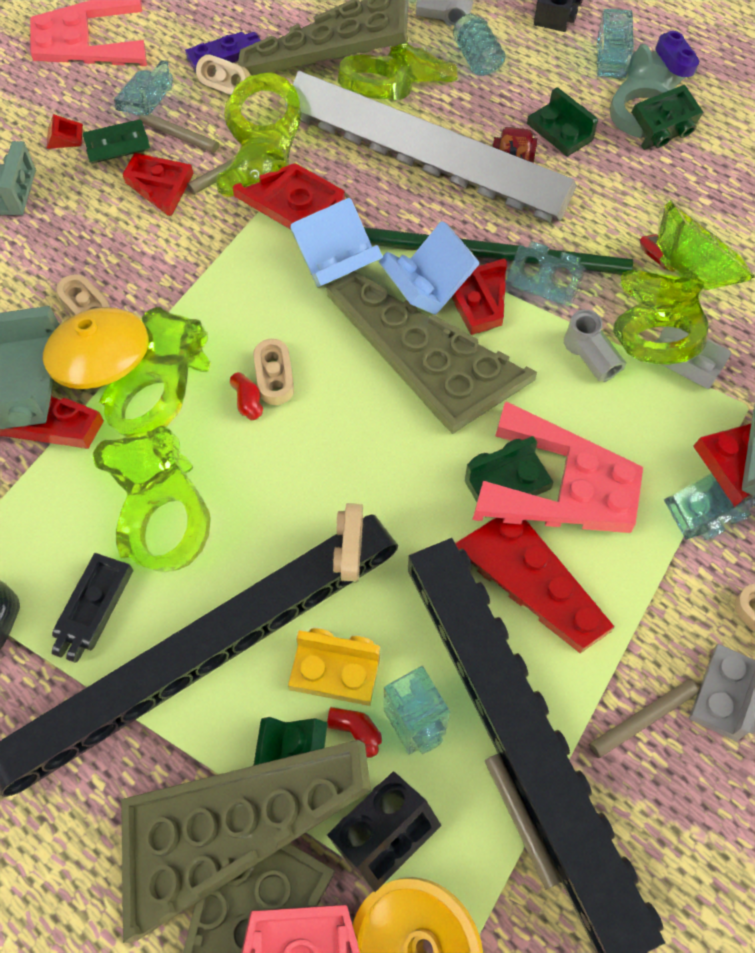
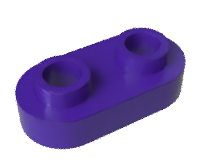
(677, 54)

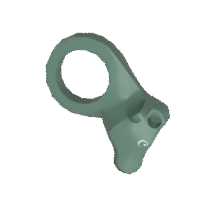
(645, 79)

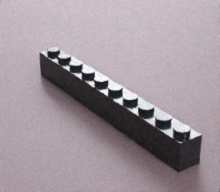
(535, 755)

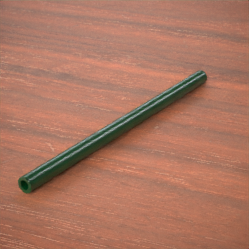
(496, 250)

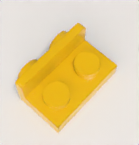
(335, 666)

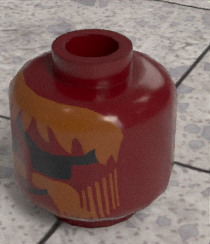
(517, 143)

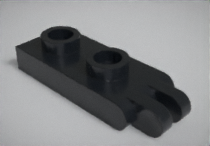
(90, 606)

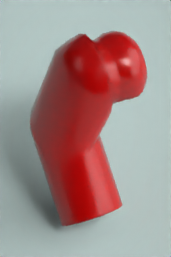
(247, 396)
(359, 725)

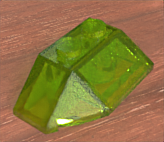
(697, 251)

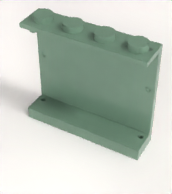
(23, 377)

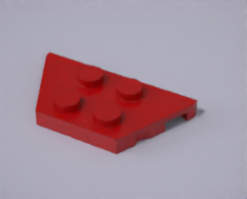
(289, 194)

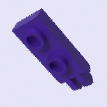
(225, 48)

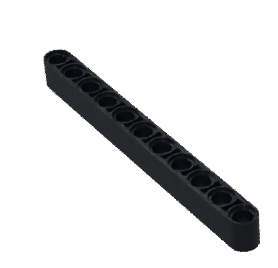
(181, 660)

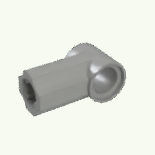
(446, 10)
(588, 340)

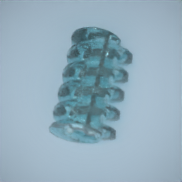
(478, 44)

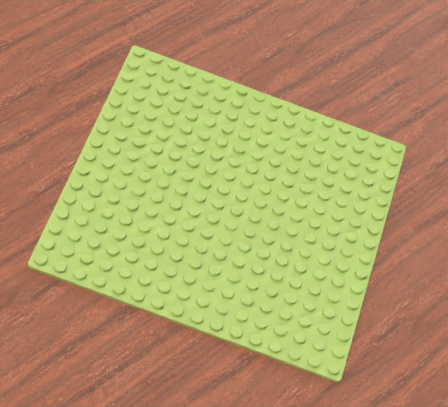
(277, 493)

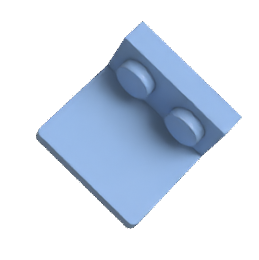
(334, 242)
(433, 271)

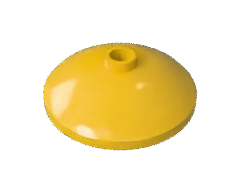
(95, 348)
(414, 910)

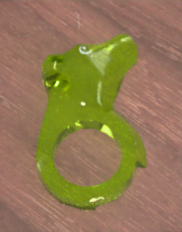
(402, 67)
(262, 147)
(662, 303)
(172, 348)
(152, 475)

